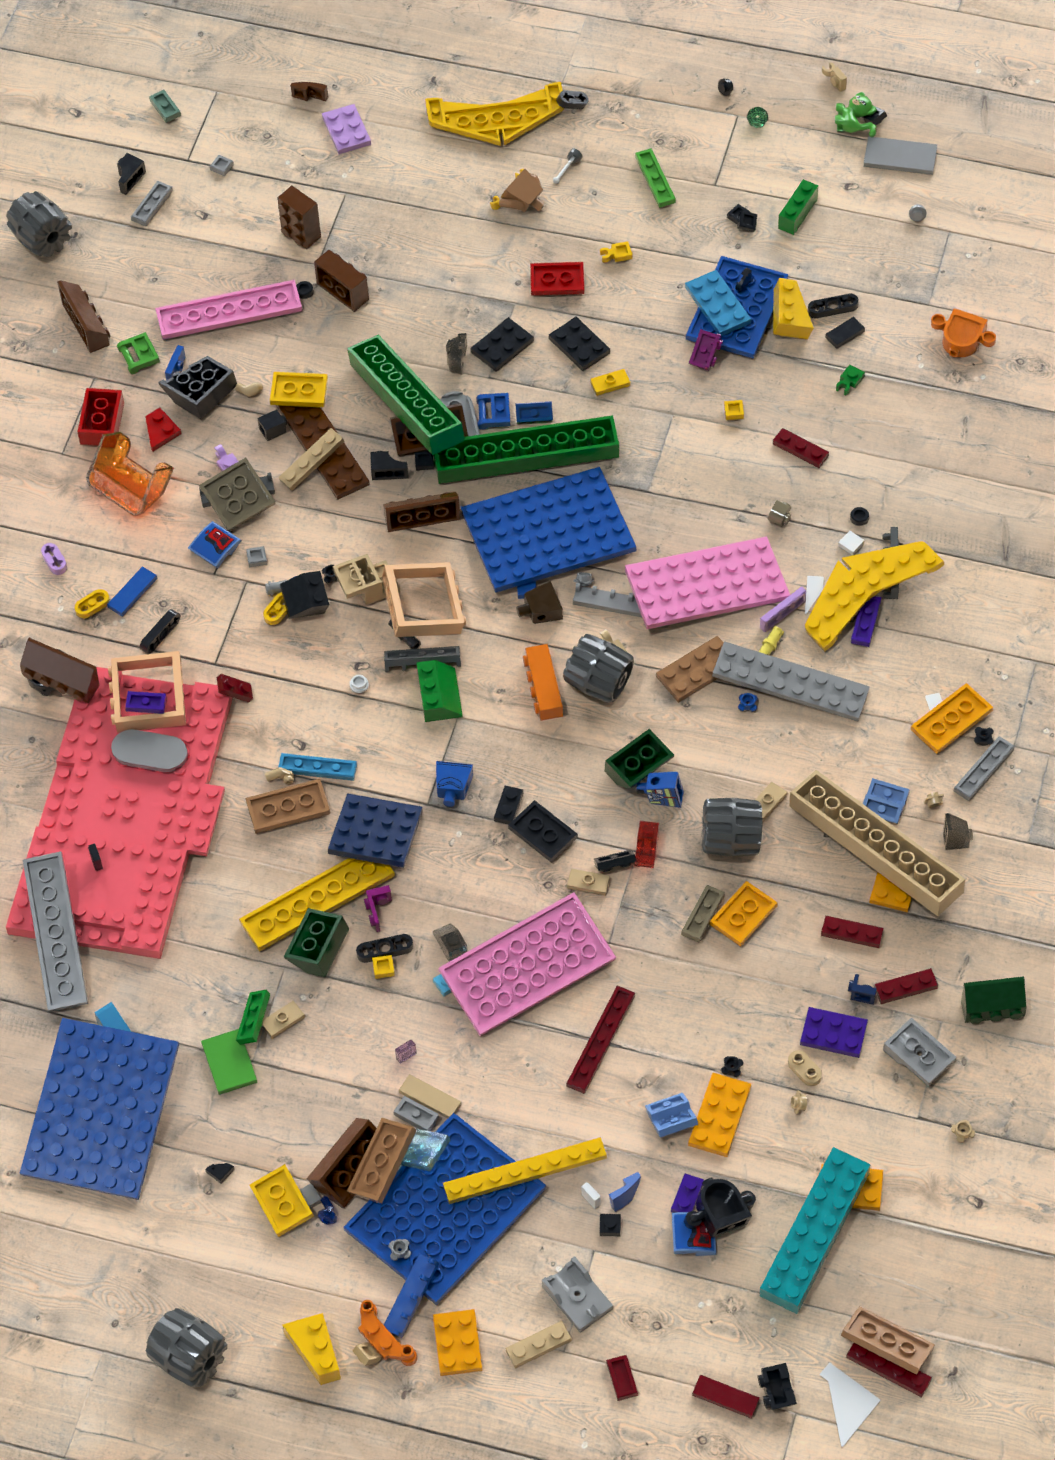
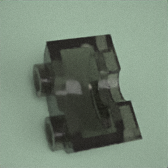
(455, 351)

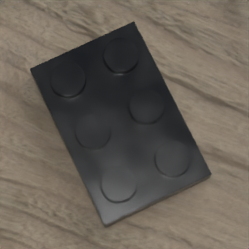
(579, 343)
(502, 344)
(542, 831)

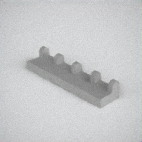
(606, 600)

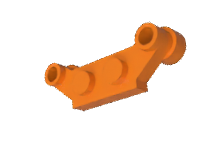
(381, 1338)

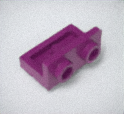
(705, 349)

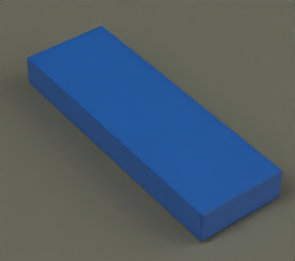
(132, 591)

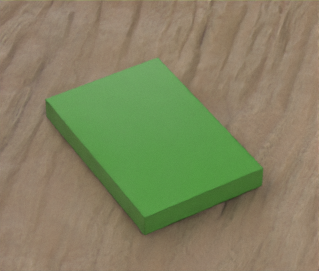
(228, 1062)

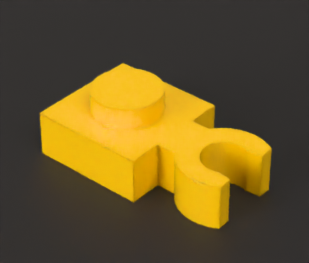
(618, 252)

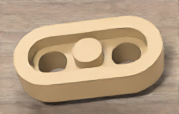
(803, 1067)

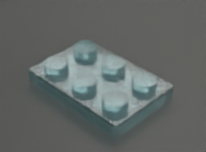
(425, 1149)

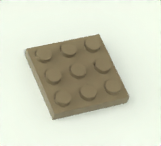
(237, 494)

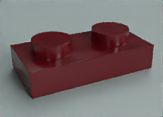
(234, 688)

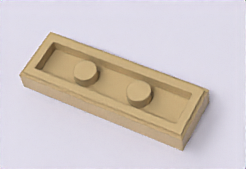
(429, 1096)

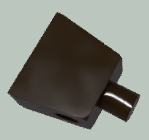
(541, 604)

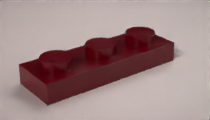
(800, 448)
(852, 931)
(906, 986)

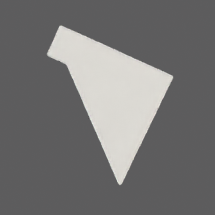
(850, 1401)

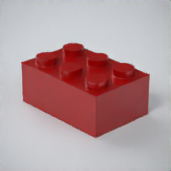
(100, 414)

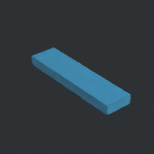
(318, 766)

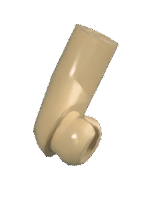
(249, 390)
(284, 774)

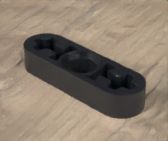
(847, 307)
(160, 631)
(397, 939)

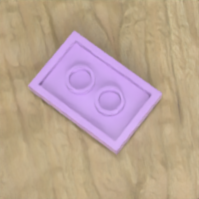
(346, 129)

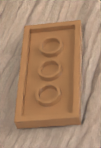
(692, 670)
(287, 806)
(381, 1160)
(888, 1340)

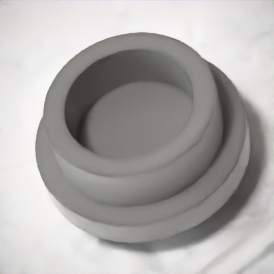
(917, 213)

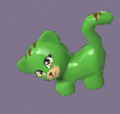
(858, 107)

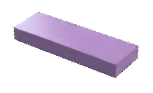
(783, 609)

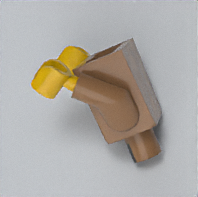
(521, 193)

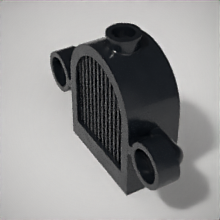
(720, 1207)

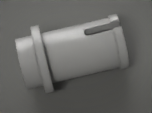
(272, 588)

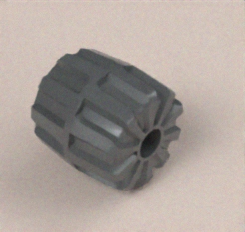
(38, 223)
(598, 668)
(731, 826)
(186, 1347)

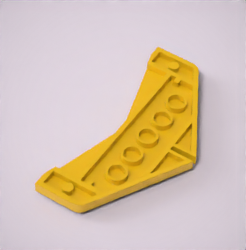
(489, 120)
(868, 575)

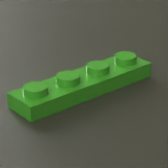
(655, 177)

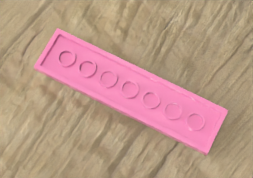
(228, 309)

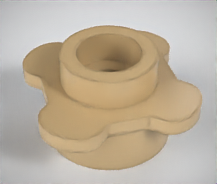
(934, 800)
(799, 1102)
(963, 1125)

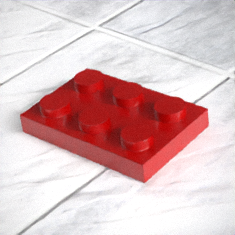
(557, 278)

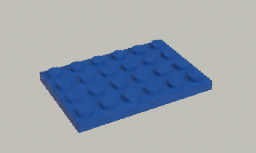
(754, 298)

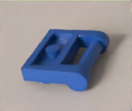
(499, 410)

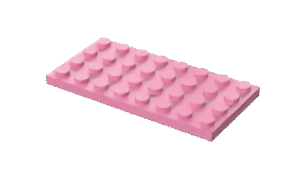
(706, 582)
(526, 964)

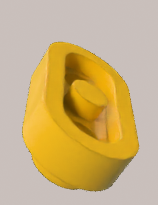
(91, 604)
(275, 609)

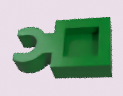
(850, 377)

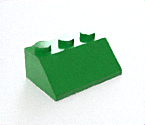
(438, 691)

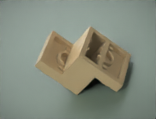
(362, 578)

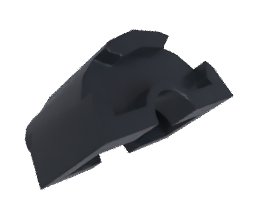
(776, 1386)

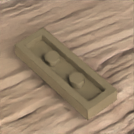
(702, 913)

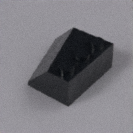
(200, 386)

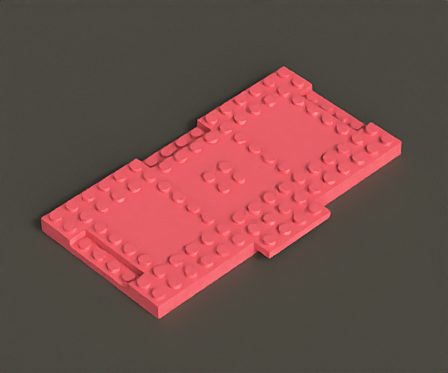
(134, 815)

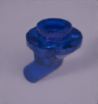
(327, 1215)

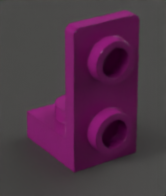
(376, 896)

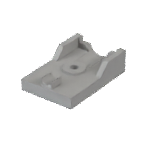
(912, 1039)
(581, 1309)

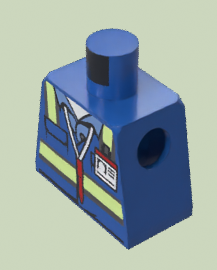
(663, 789)

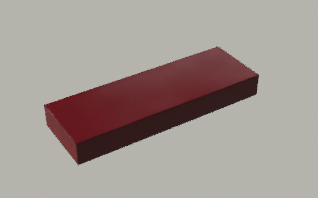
(725, 1396)

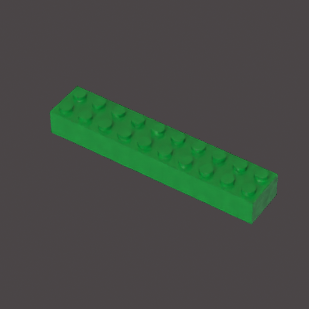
(406, 394)
(528, 449)

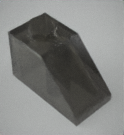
(956, 833)
(450, 941)

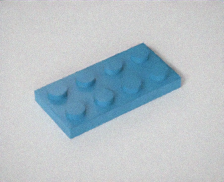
(718, 303)

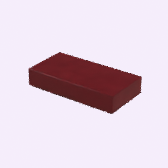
(622, 1377)

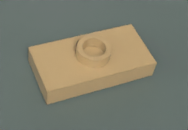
(770, 798)
(588, 882)
(282, 1019)

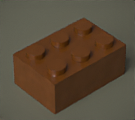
(299, 217)
(341, 280)

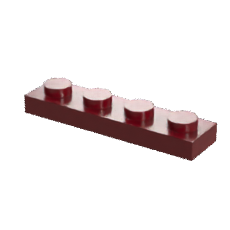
(900, 1376)

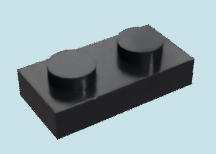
(508, 805)
(620, 859)

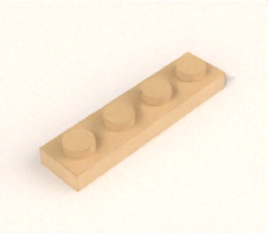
(311, 459)

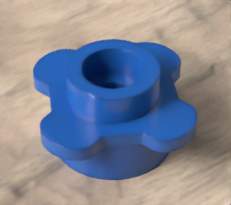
(747, 697)

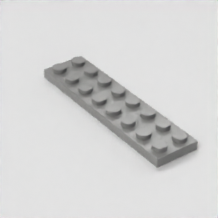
(791, 681)
(55, 931)

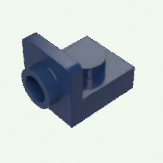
(861, 993)

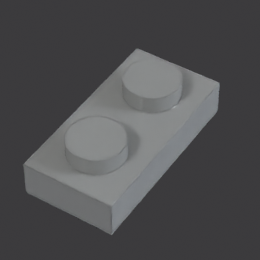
(416, 1114)

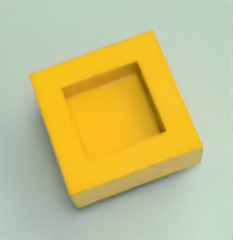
(734, 410)
(383, 966)

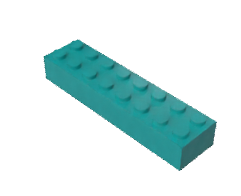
(814, 1230)

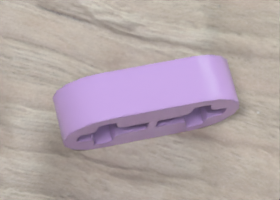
(57, 557)

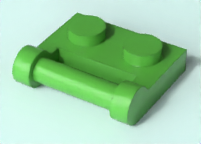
(143, 349)

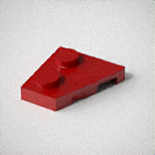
(160, 428)

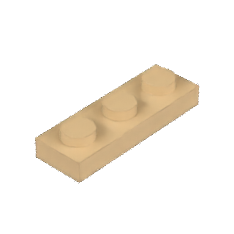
(538, 1344)

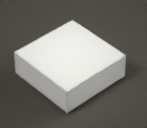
(851, 543)
(590, 1195)

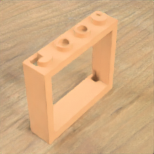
(425, 627)
(154, 720)

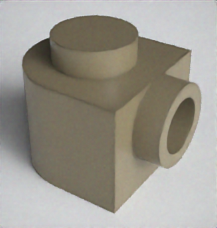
(780, 513)

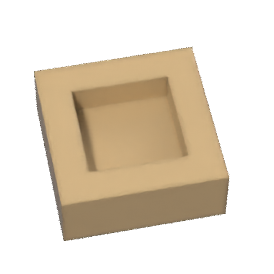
(366, 1354)

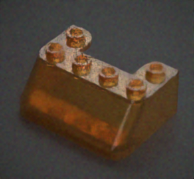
(124, 479)

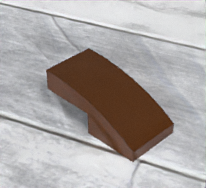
(305, 90)

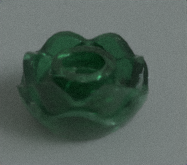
(761, 120)

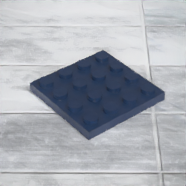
(375, 830)

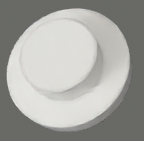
(359, 684)

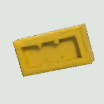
(610, 382)

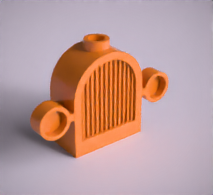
(963, 332)

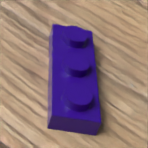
(866, 622)

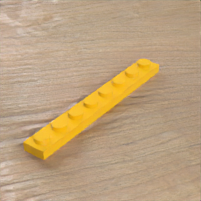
(524, 1170)

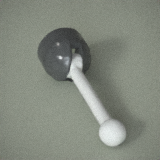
(574, 157)

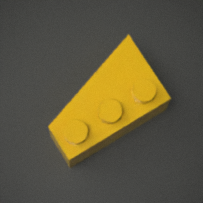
(790, 311)
(314, 1345)

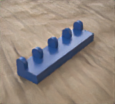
(410, 1295)

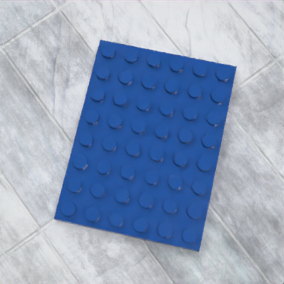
(548, 529)
(99, 1108)
(449, 1233)

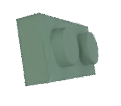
(165, 106)

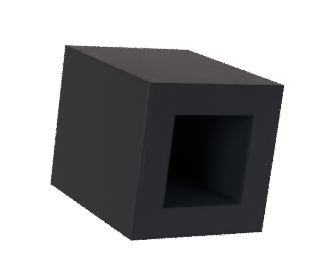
(272, 425)

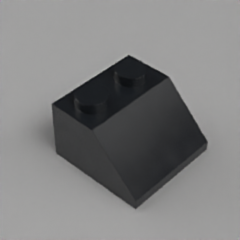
(305, 595)

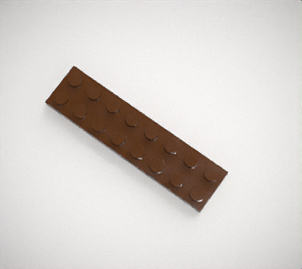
(340, 468)

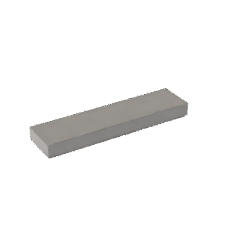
(984, 768)

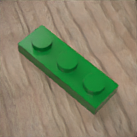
(253, 1017)

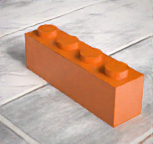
(544, 682)

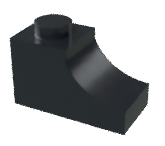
(130, 170)
(386, 468)

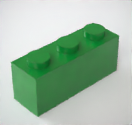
(798, 207)

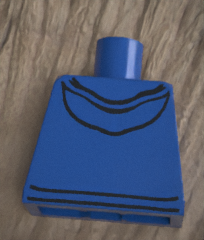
(453, 781)

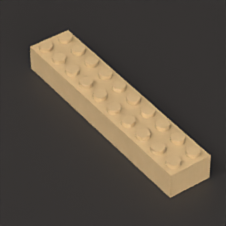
(877, 842)

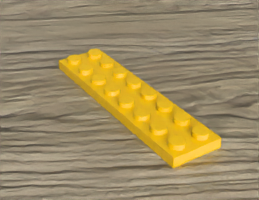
(321, 893)

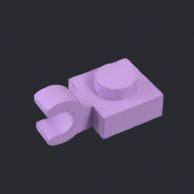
(225, 460)

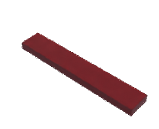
(600, 1039)

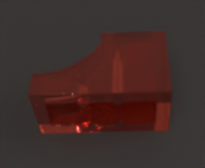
(647, 844)

